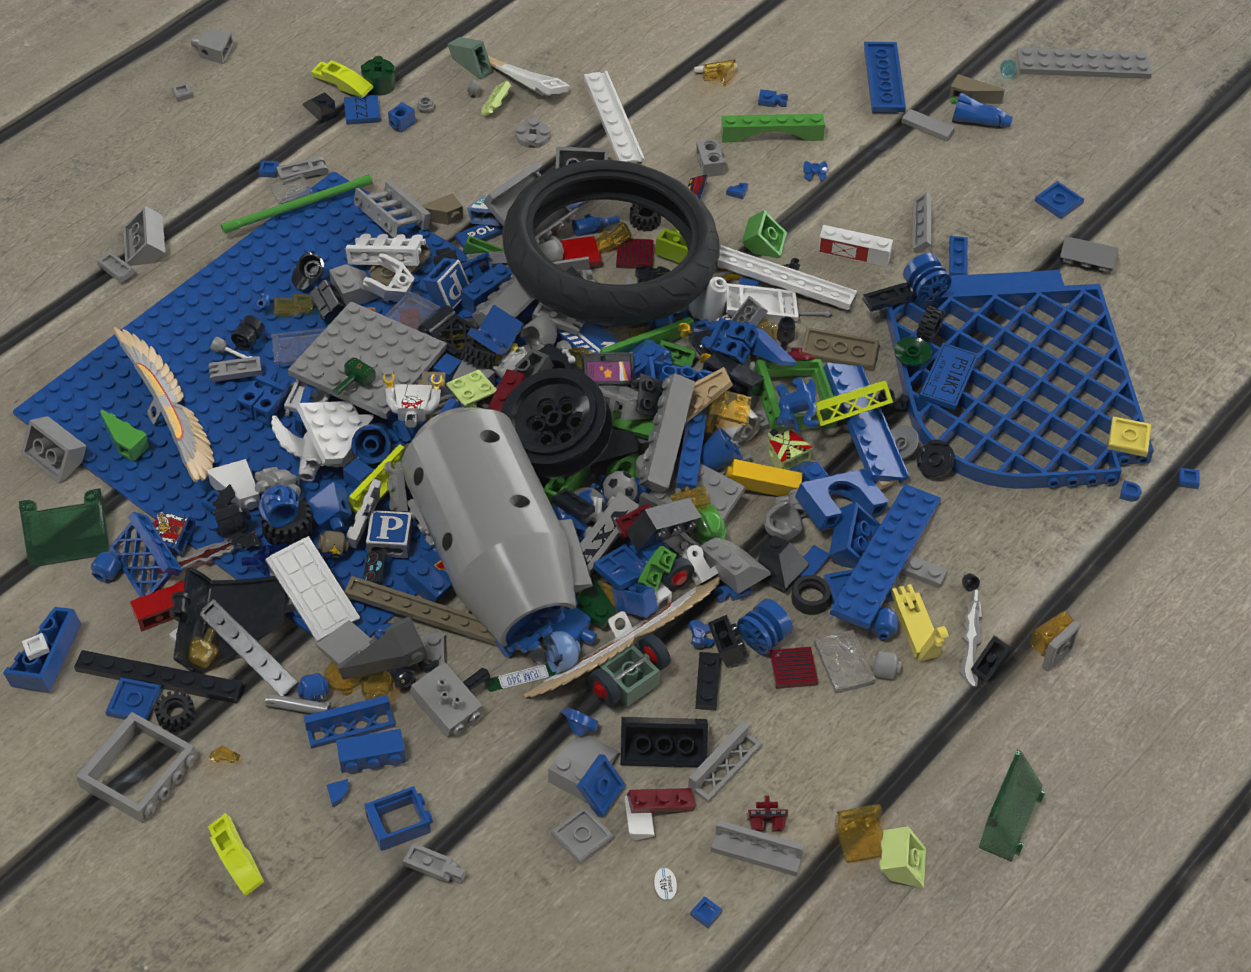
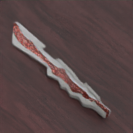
(206, 553)

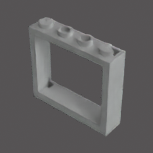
(110, 750)

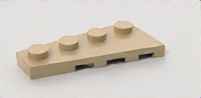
(707, 390)

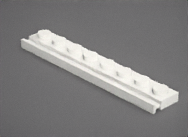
(613, 117)
(786, 278)

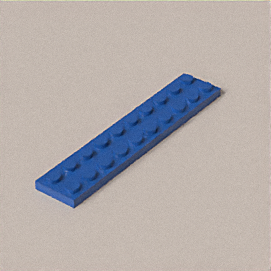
(885, 557)

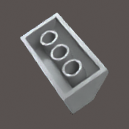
(510, 298)

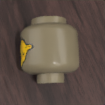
(333, 542)

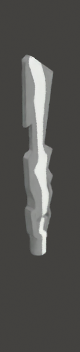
(972, 637)

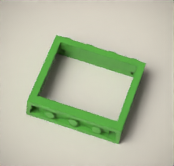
(803, 368)

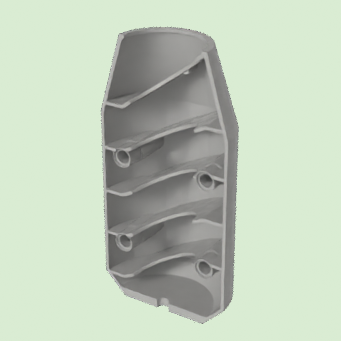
(489, 517)

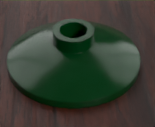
(912, 351)

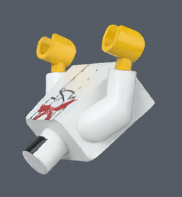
(412, 401)

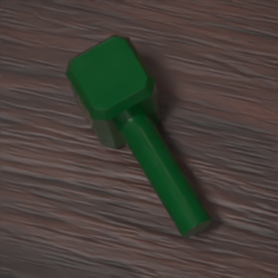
(356, 371)

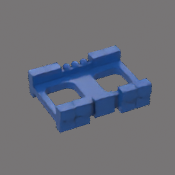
(474, 265)

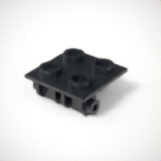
(649, 392)

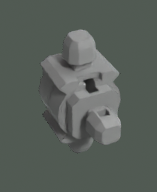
(272, 476)

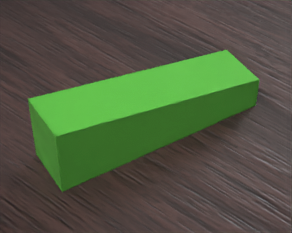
(475, 245)

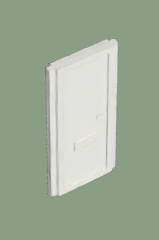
(312, 588)

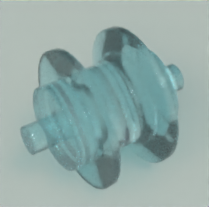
(1008, 68)

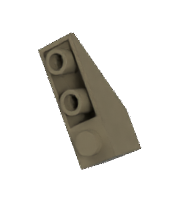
(976, 90)

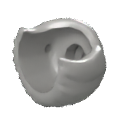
(552, 249)
(783, 521)

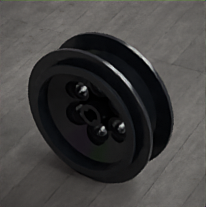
(544, 403)

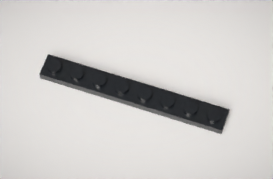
(167, 677)

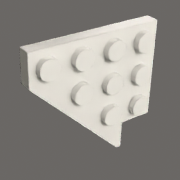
(332, 427)

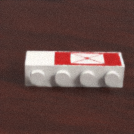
(855, 245)

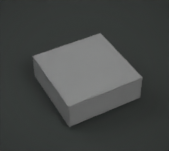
(182, 92)

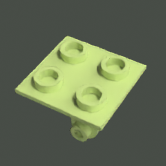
(471, 388)

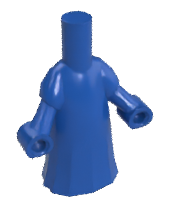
(592, 224)

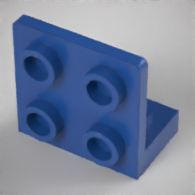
(497, 330)

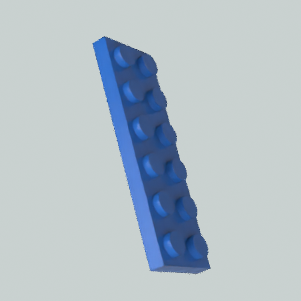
(884, 77)

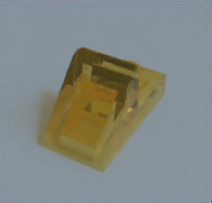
(719, 70)

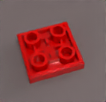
(581, 248)

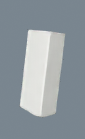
(639, 824)

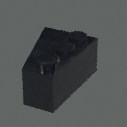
(663, 523)

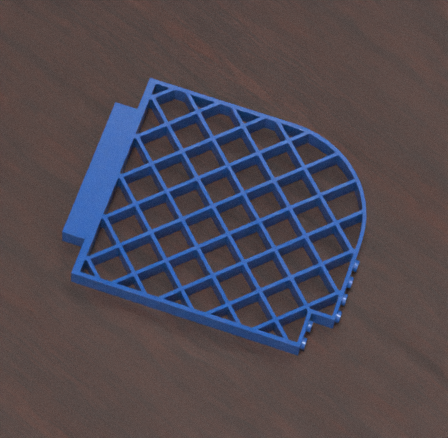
(1002, 294)

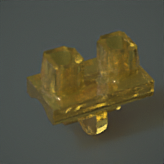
(697, 495)

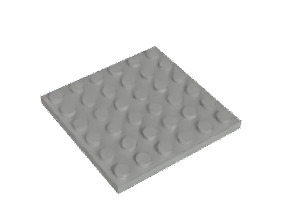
(375, 341)

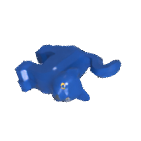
(796, 402)

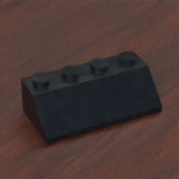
(663, 741)

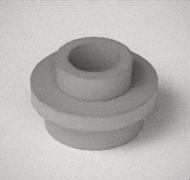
(473, 87)
(425, 104)

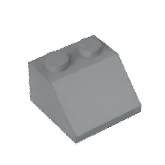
(349, 284)

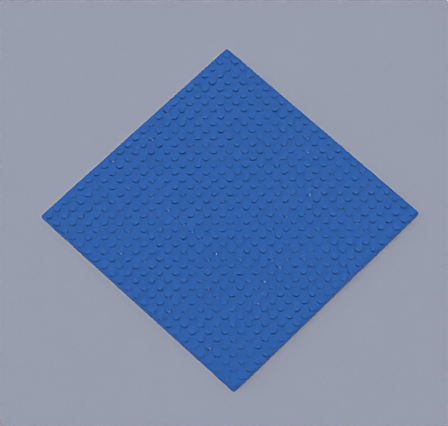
(182, 334)

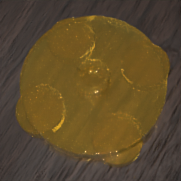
(337, 683)

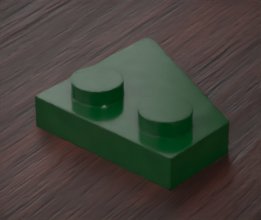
(596, 605)

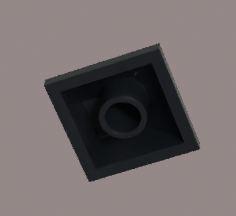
(783, 563)

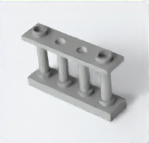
(396, 197)

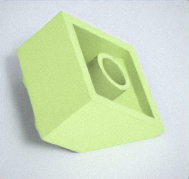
(903, 857)

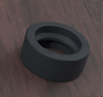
(814, 582)

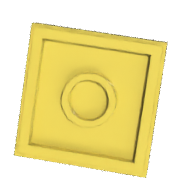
(1129, 436)

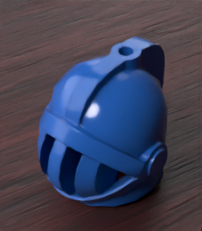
(279, 505)

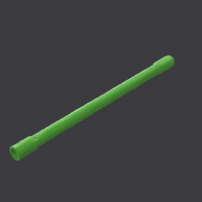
(236, 224)

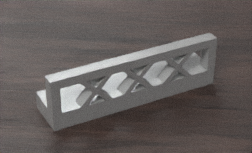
(718, 757)
(757, 850)

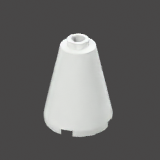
(711, 301)

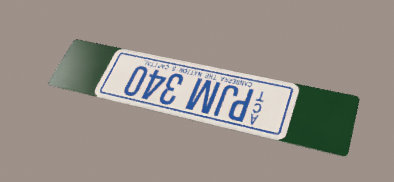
(519, 677)

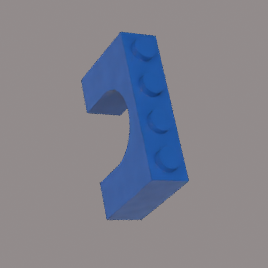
(855, 485)

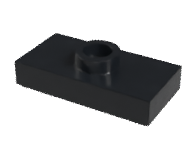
(573, 504)

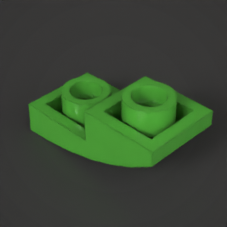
(658, 564)

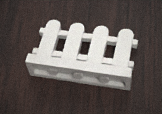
(367, 254)

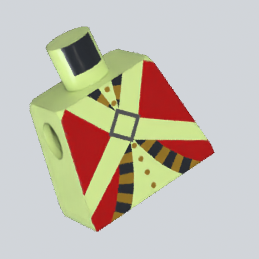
(787, 449)

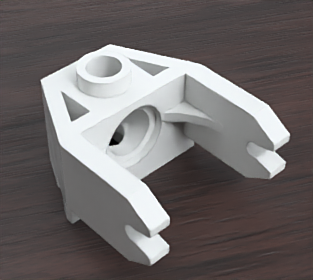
(400, 284)

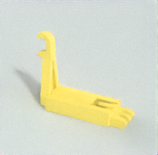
(916, 623)

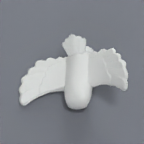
(305, 450)

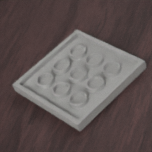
(721, 490)

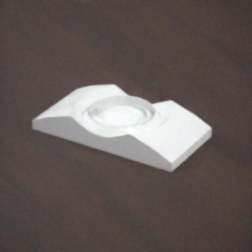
(776, 301)

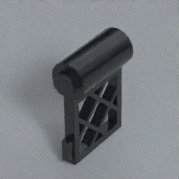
(442, 323)

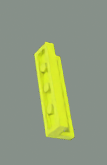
(846, 397)
(357, 497)

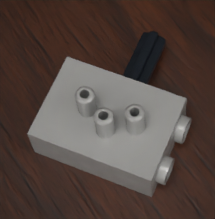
(448, 698)

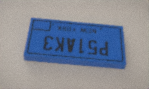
(948, 376)

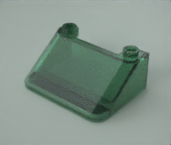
(65, 531)
(1012, 809)

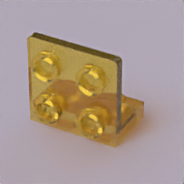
(728, 407)
(860, 832)

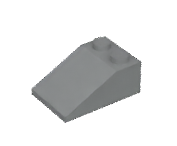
(575, 761)

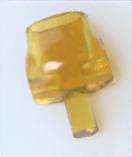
(202, 650)

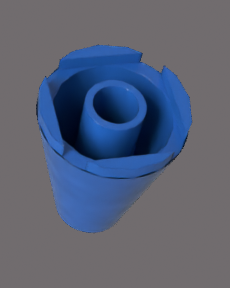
(371, 443)
(719, 451)

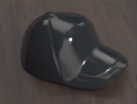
(307, 270)

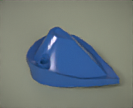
(579, 722)

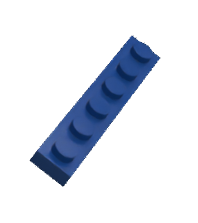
(691, 451)

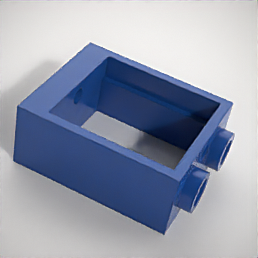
(393, 802)

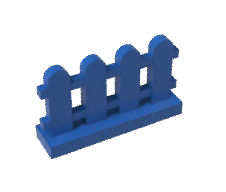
(530, 625)

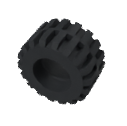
(293, 532)

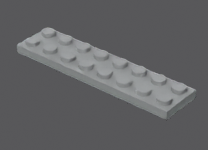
(1083, 63)

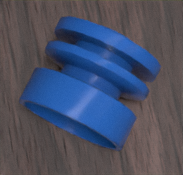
(927, 277)
(765, 626)

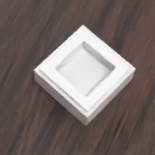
(35, 646)

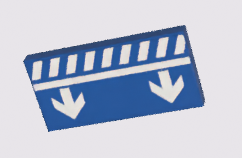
(590, 336)

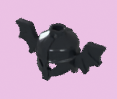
(233, 519)

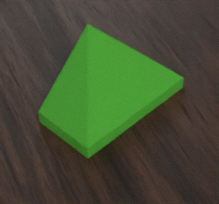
(680, 354)

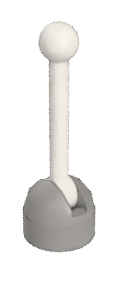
(219, 346)
(566, 349)

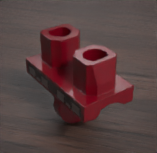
(777, 816)

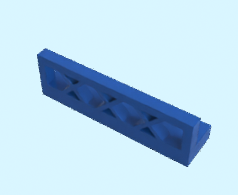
(347, 717)

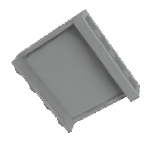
(503, 197)

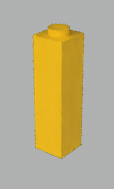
(764, 478)

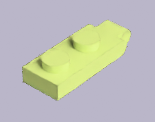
(495, 98)

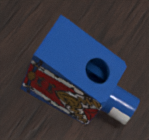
(174, 530)

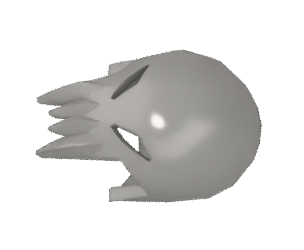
(539, 333)

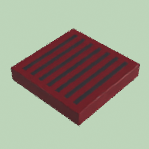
(634, 253)
(793, 667)

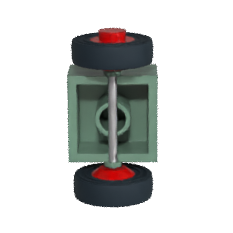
(631, 672)

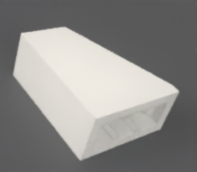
(241, 480)

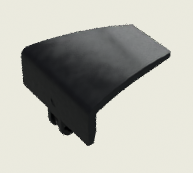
(253, 603)

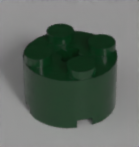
(380, 74)

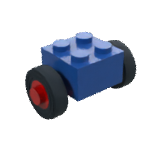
(680, 571)

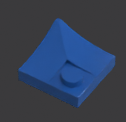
(620, 567)

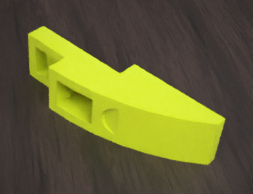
(343, 77)
(234, 854)

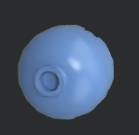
(562, 651)

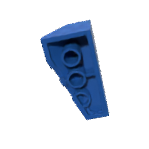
(769, 349)

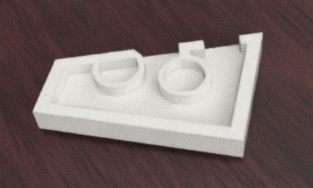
(363, 515)

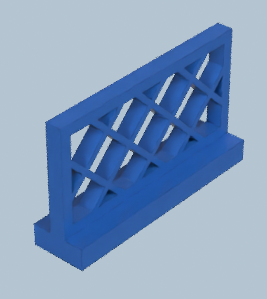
(154, 546)

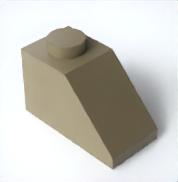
(445, 210)

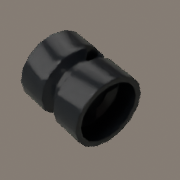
(247, 332)

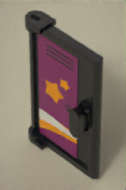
(613, 371)

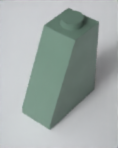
(471, 55)

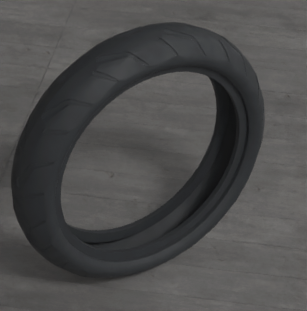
(611, 302)

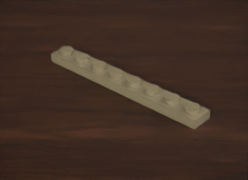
(417, 609)

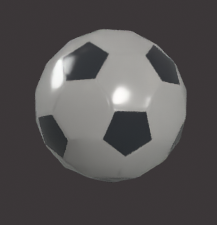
(620, 482)

